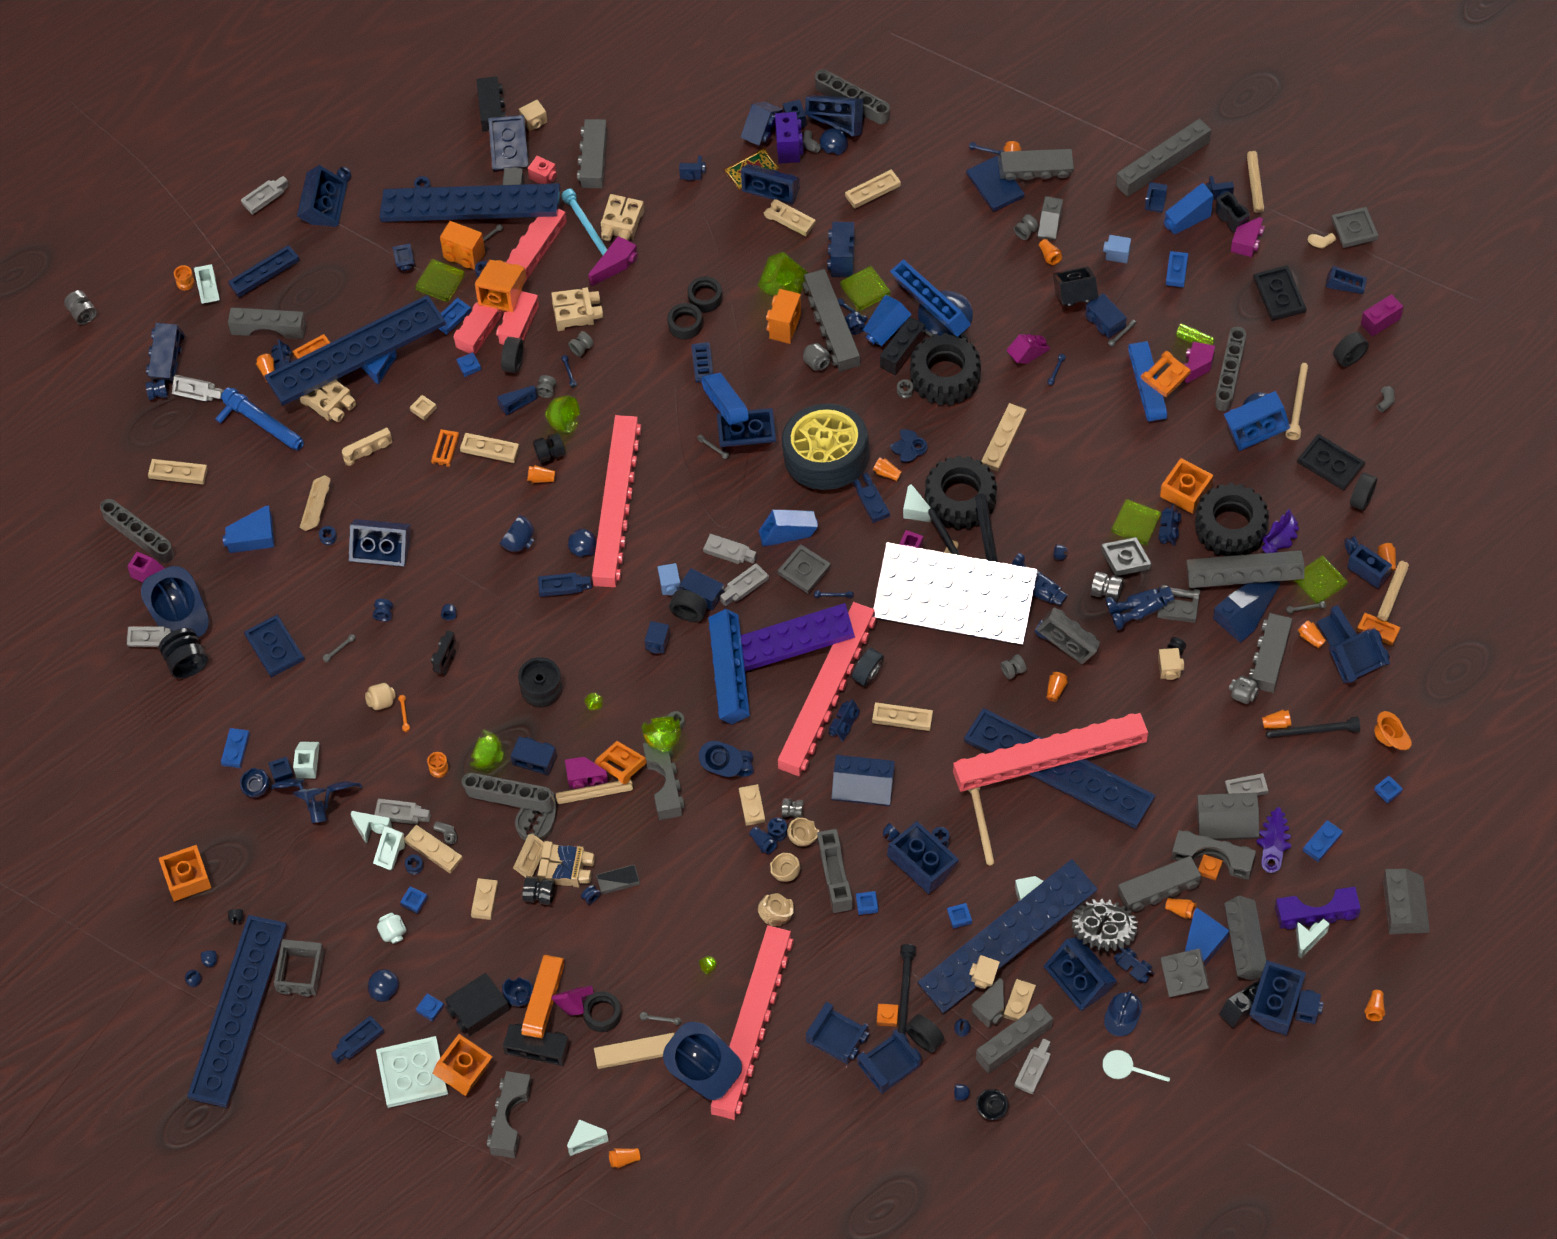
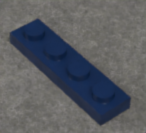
(263, 271)

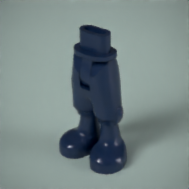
(1044, 587)
(1141, 605)

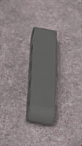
(834, 86)
(1230, 375)
(141, 537)
(516, 794)

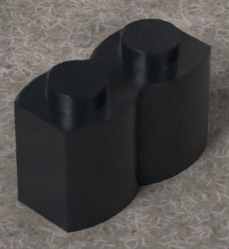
(1231, 211)

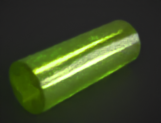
(1193, 335)

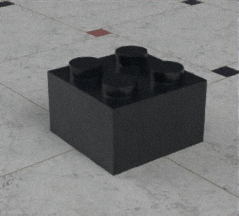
(1075, 286)

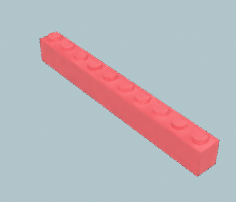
(527, 254)
(615, 501)
(825, 693)
(1050, 752)
(754, 1014)

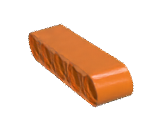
(541, 998)

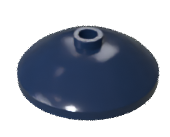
(933, 325)

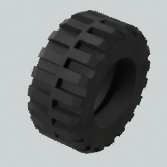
(942, 349)
(959, 471)
(1234, 499)

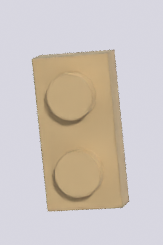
(752, 805)
(529, 856)
(484, 899)
(1019, 1000)

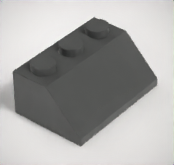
(1068, 635)
(1228, 816)
(1405, 902)

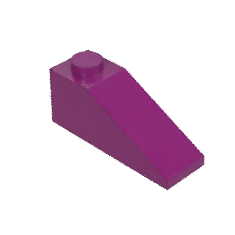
(616, 259)

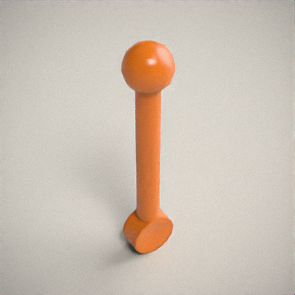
(405, 727)

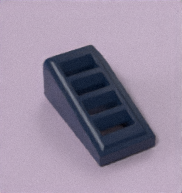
(1338, 284)
(701, 350)
(515, 400)

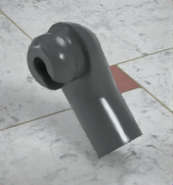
(809, 143)
(1389, 398)
(447, 830)

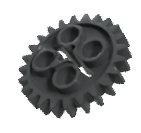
(1115, 932)

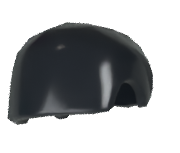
(992, 1104)

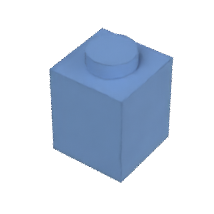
(1117, 248)
(668, 578)

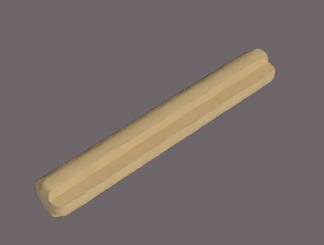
(1255, 182)
(1393, 590)
(592, 791)

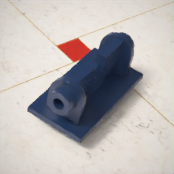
(281, 353)
(1171, 518)
(848, 713)
(1141, 969)

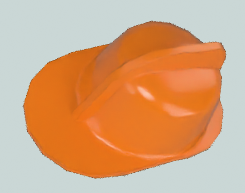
(1391, 731)

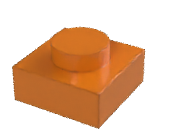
(1210, 867)
(887, 1015)

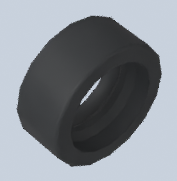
(705, 282)
(682, 309)
(1350, 349)
(512, 354)
(1363, 491)
(688, 605)
(598, 997)
(924, 1033)

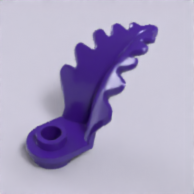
(1281, 533)
(1274, 840)

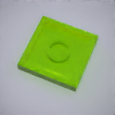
(440, 280)
(865, 288)
(1136, 521)
(1321, 580)

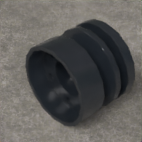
(183, 653)

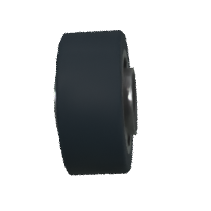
(867, 667)

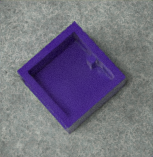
(790, 147)

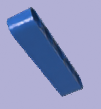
(725, 398)
(1151, 399)

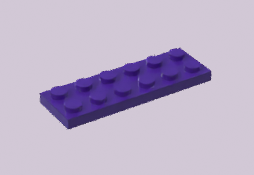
(796, 636)

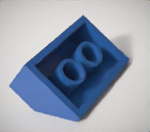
(1257, 420)

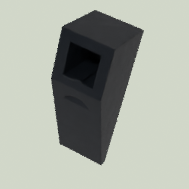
(1238, 1006)

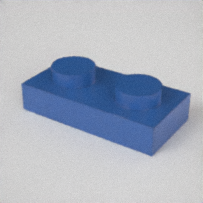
(1176, 269)
(454, 315)
(235, 748)
(1322, 841)

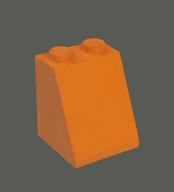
(500, 285)

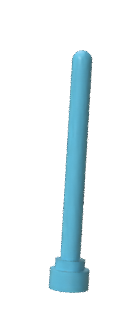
(570, 198)

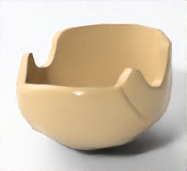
(802, 832)
(785, 867)

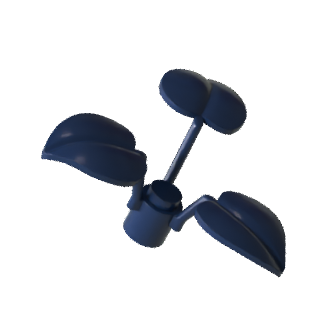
(316, 808)

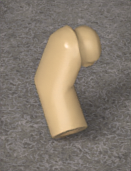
(1321, 242)

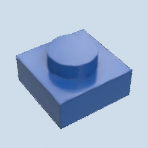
(468, 364)
(1388, 789)
(413, 899)
(866, 903)
(959, 915)
(430, 1007)

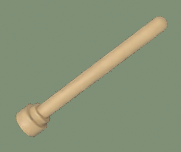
(1295, 431)
(982, 826)

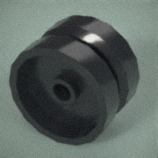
(540, 682)

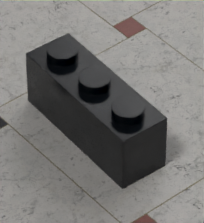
(490, 100)
(902, 346)
(549, 1049)

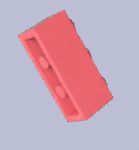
(518, 322)

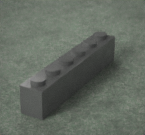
(1163, 157)
(831, 320)
(1245, 569)

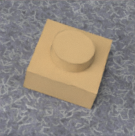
(423, 407)

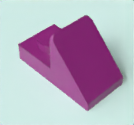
(571, 1000)

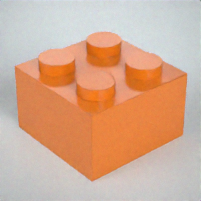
(462, 245)
(784, 316)
(1186, 485)
(185, 873)
(462, 1064)

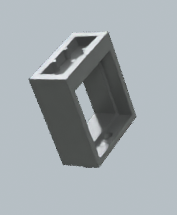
(301, 949)

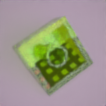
(781, 273)

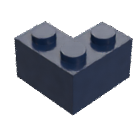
(759, 122)

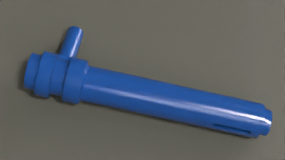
(241, 404)

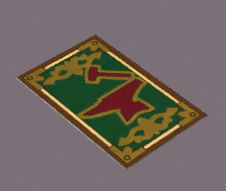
(760, 158)

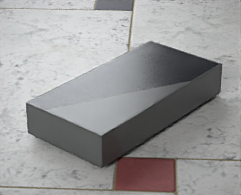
(618, 879)

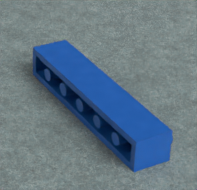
(930, 298)
(728, 666)

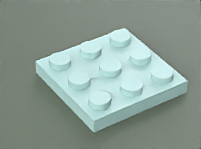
(408, 1072)

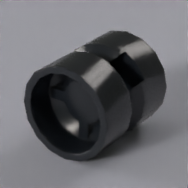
(543, 451)
(538, 890)

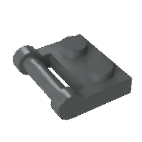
(1179, 609)

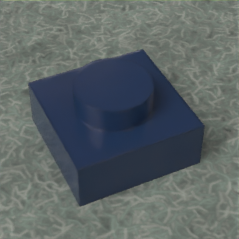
(280, 769)

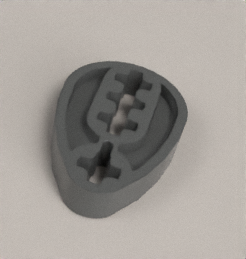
(544, 826)

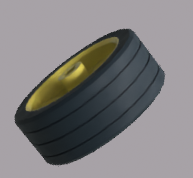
(834, 442)

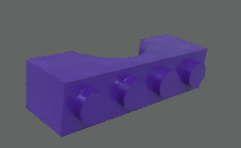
(1342, 906)

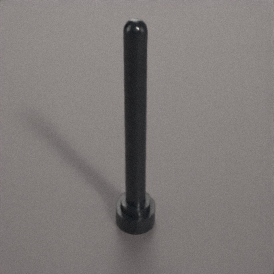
(943, 532)
(1351, 724)
(908, 953)

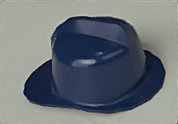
(721, 758)
(1123, 1014)

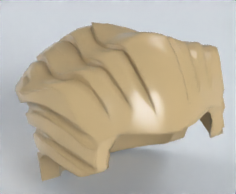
(775, 909)

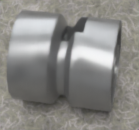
(80, 307)
(1106, 586)

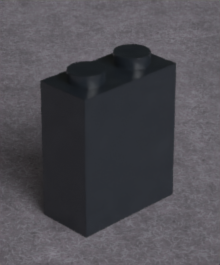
(476, 1005)

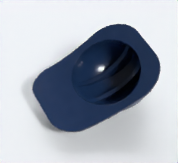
(175, 600)
(702, 1060)

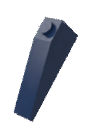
(1245, 608)

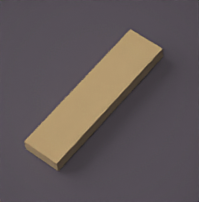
(631, 1051)

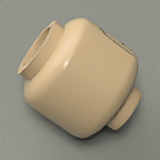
(380, 696)

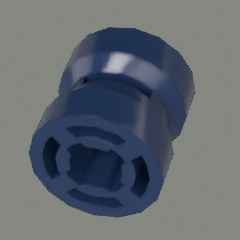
(158, 389)
(747, 768)

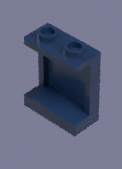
(1359, 654)
(837, 1034)
(890, 1061)

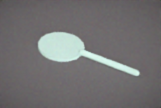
(1119, 1065)

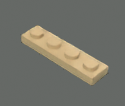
(1003, 437)

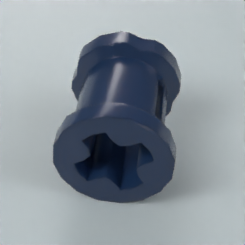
(941, 832)

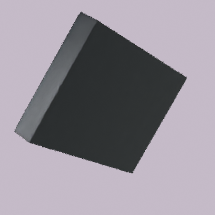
(1279, 293)
(1331, 462)

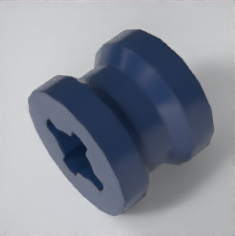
(854, 323)
(382, 610)
(780, 825)

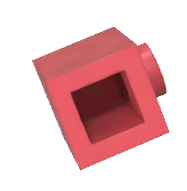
(542, 171)

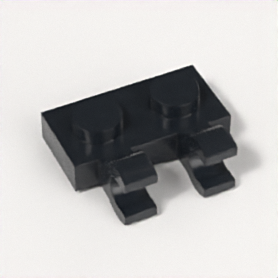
(445, 649)

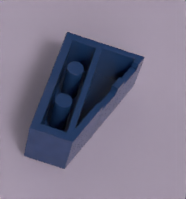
(838, 112)
(841, 249)
(164, 352)

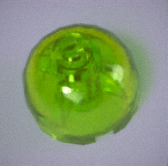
(562, 414)
(662, 733)
(486, 751)

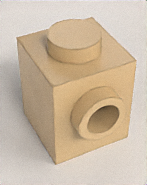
(534, 115)
(1170, 663)
(984, 972)

